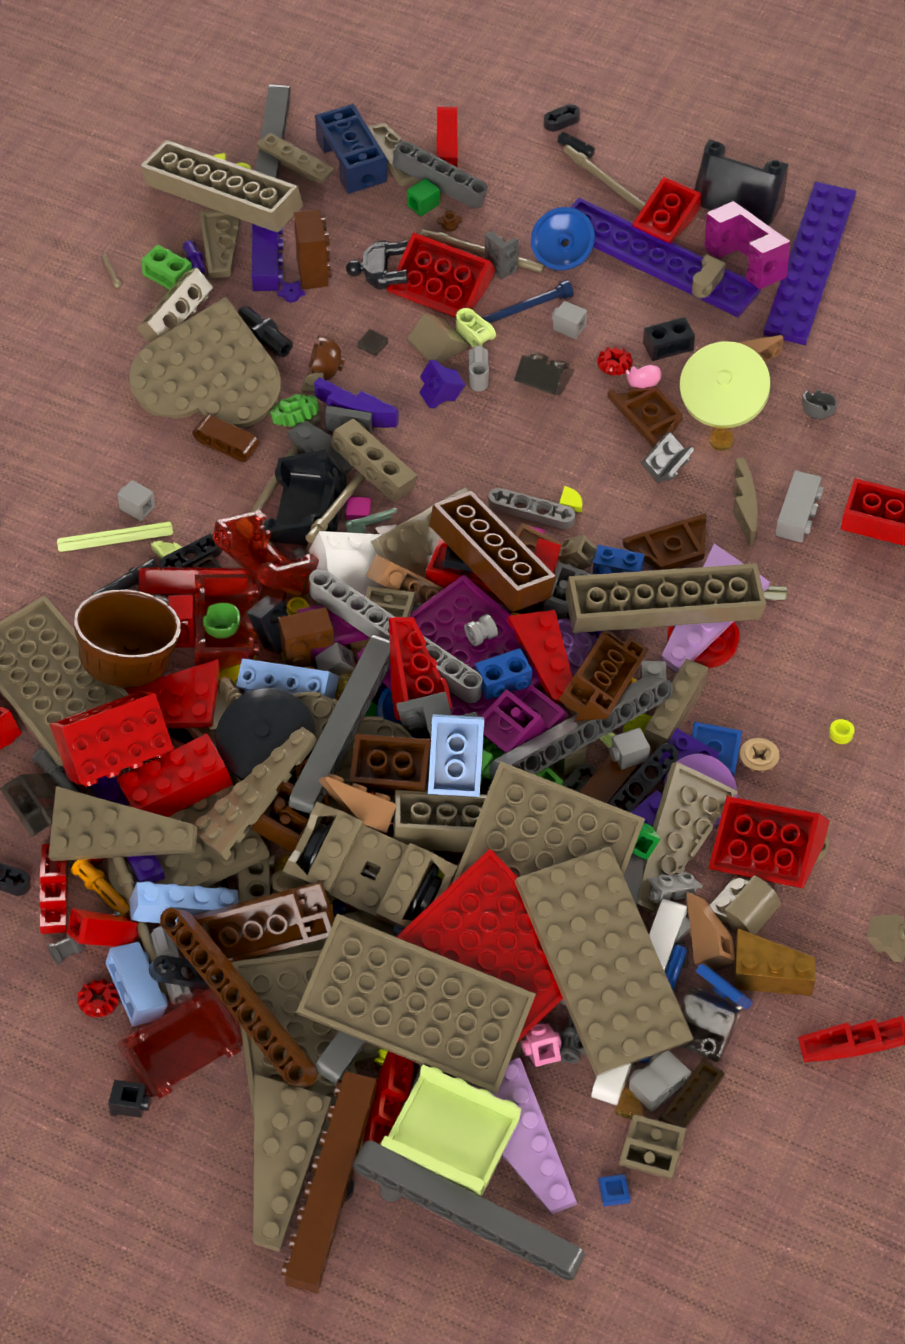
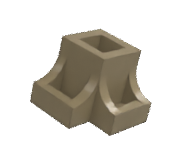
(888, 935)

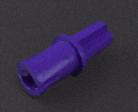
(194, 255)

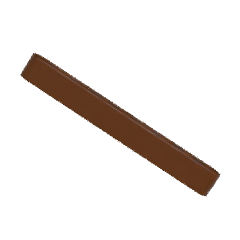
(247, 1001)

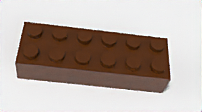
(492, 551)

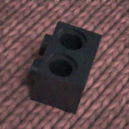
(668, 339)
(265, 621)

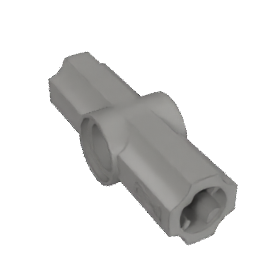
(165, 946)

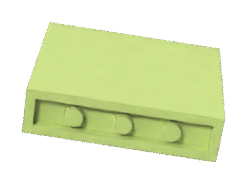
(453, 1129)

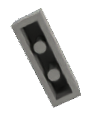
(799, 506)

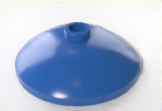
(560, 226)

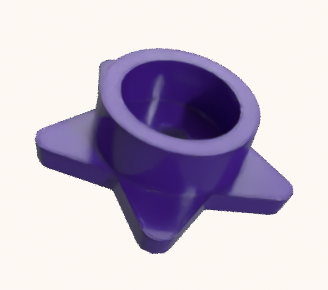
(291, 296)

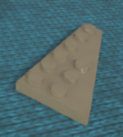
(411, 542)
(252, 796)
(683, 823)
(285, 1139)

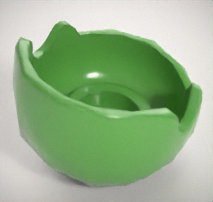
(222, 620)

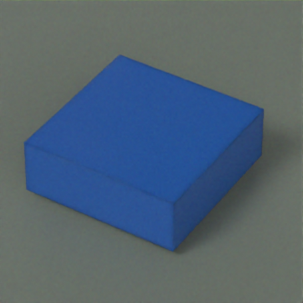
(614, 1190)

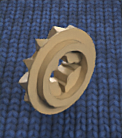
(759, 746)

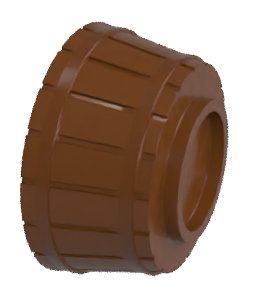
(125, 637)

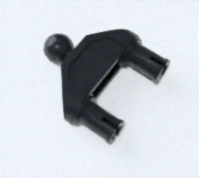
(376, 265)

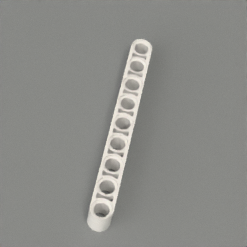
(663, 935)

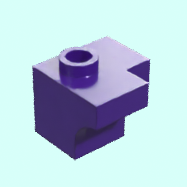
(440, 384)

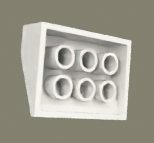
(346, 557)

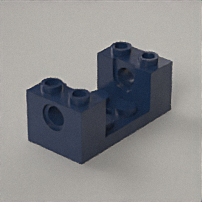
(358, 153)

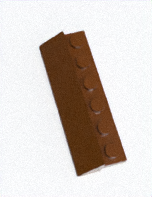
(603, 676)
(269, 922)

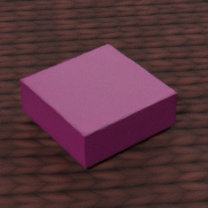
(358, 508)

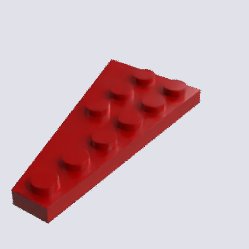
(186, 696)

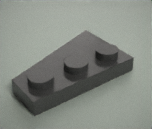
(310, 439)

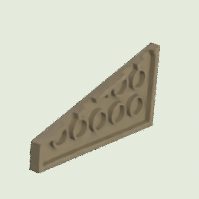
(104, 829)

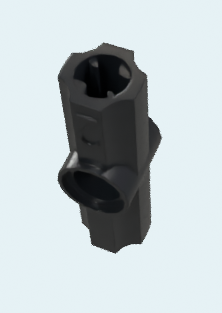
(266, 332)

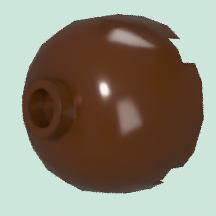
(326, 358)

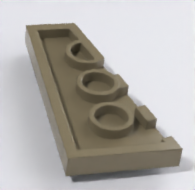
(387, 141)

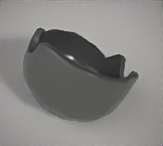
(819, 405)

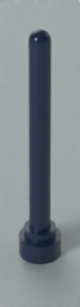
(563, 290)

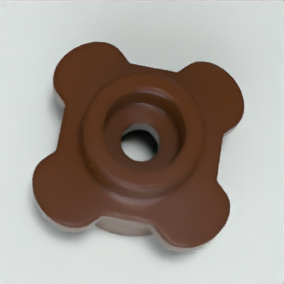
(449, 221)

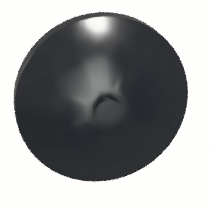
(257, 726)

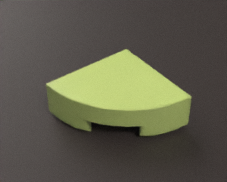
(162, 548)

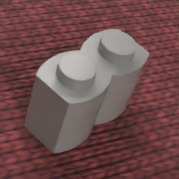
(658, 1080)

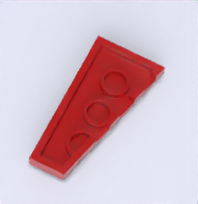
(544, 645)

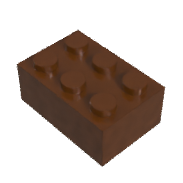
(311, 249)
(390, 763)

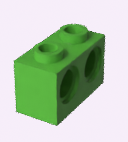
(164, 266)

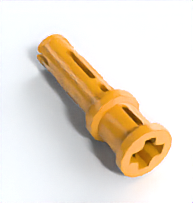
(95, 880)

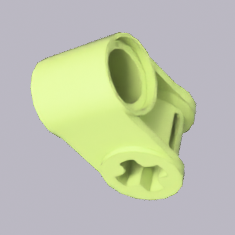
(473, 327)

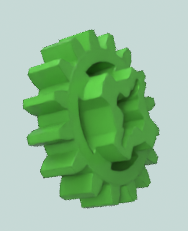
(295, 410)

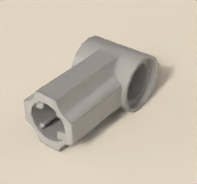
(478, 368)

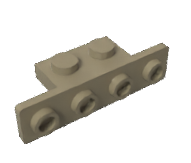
(295, 158)

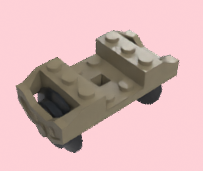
(395, 876)

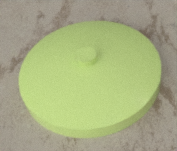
(725, 384)

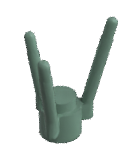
(358, 525)

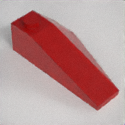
(412, 668)

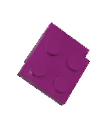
(518, 720)

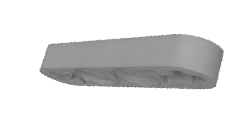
(533, 505)

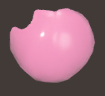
(644, 377)

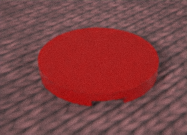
(720, 650)

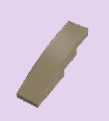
(745, 500)

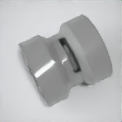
(480, 630)

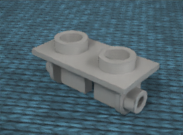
(678, 884)

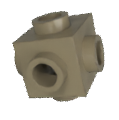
(577, 552)

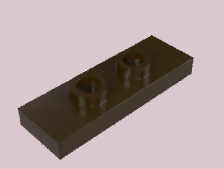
(692, 1095)

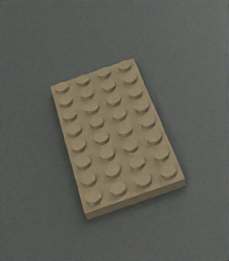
(44, 672)
(603, 960)
(281, 985)
(416, 1003)

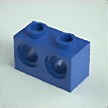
(614, 560)
(499, 674)

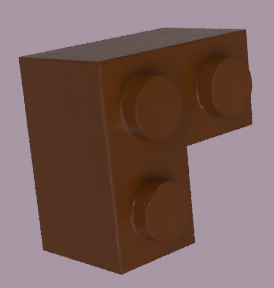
(303, 633)
(280, 822)

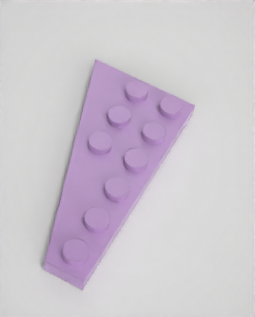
(693, 639)
(531, 1146)

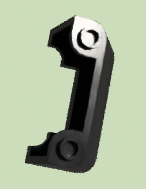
(751, 187)
(309, 488)

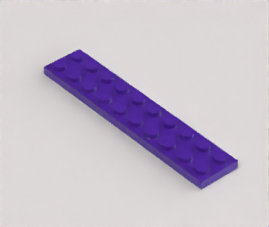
(663, 260)
(810, 263)

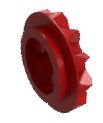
(612, 367)
(98, 1007)

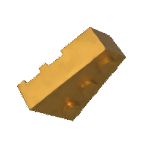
(771, 967)

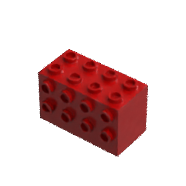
(111, 737)

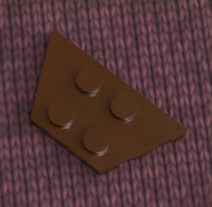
(648, 412)
(671, 544)

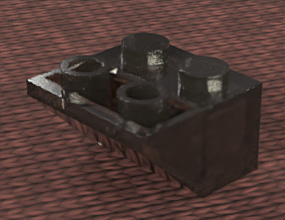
(542, 374)
(32, 800)
(710, 1022)

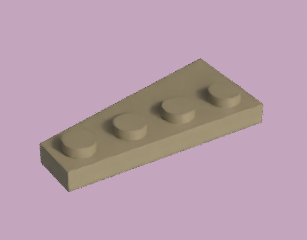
(219, 241)

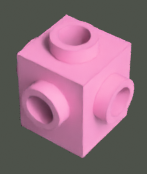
(542, 1045)

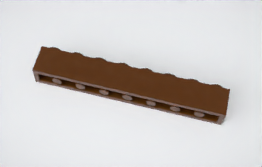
(330, 1183)

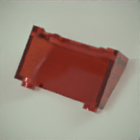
(248, 544)
(231, 589)
(181, 1043)

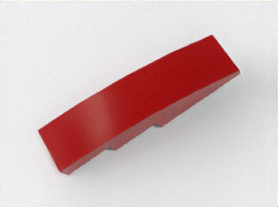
(53, 893)
(851, 1041)
(391, 1092)

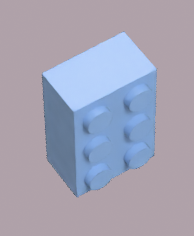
(456, 755)

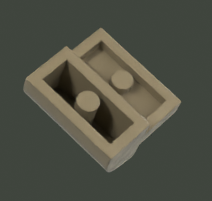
(746, 904)
(653, 1147)

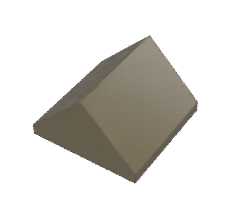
(436, 339)

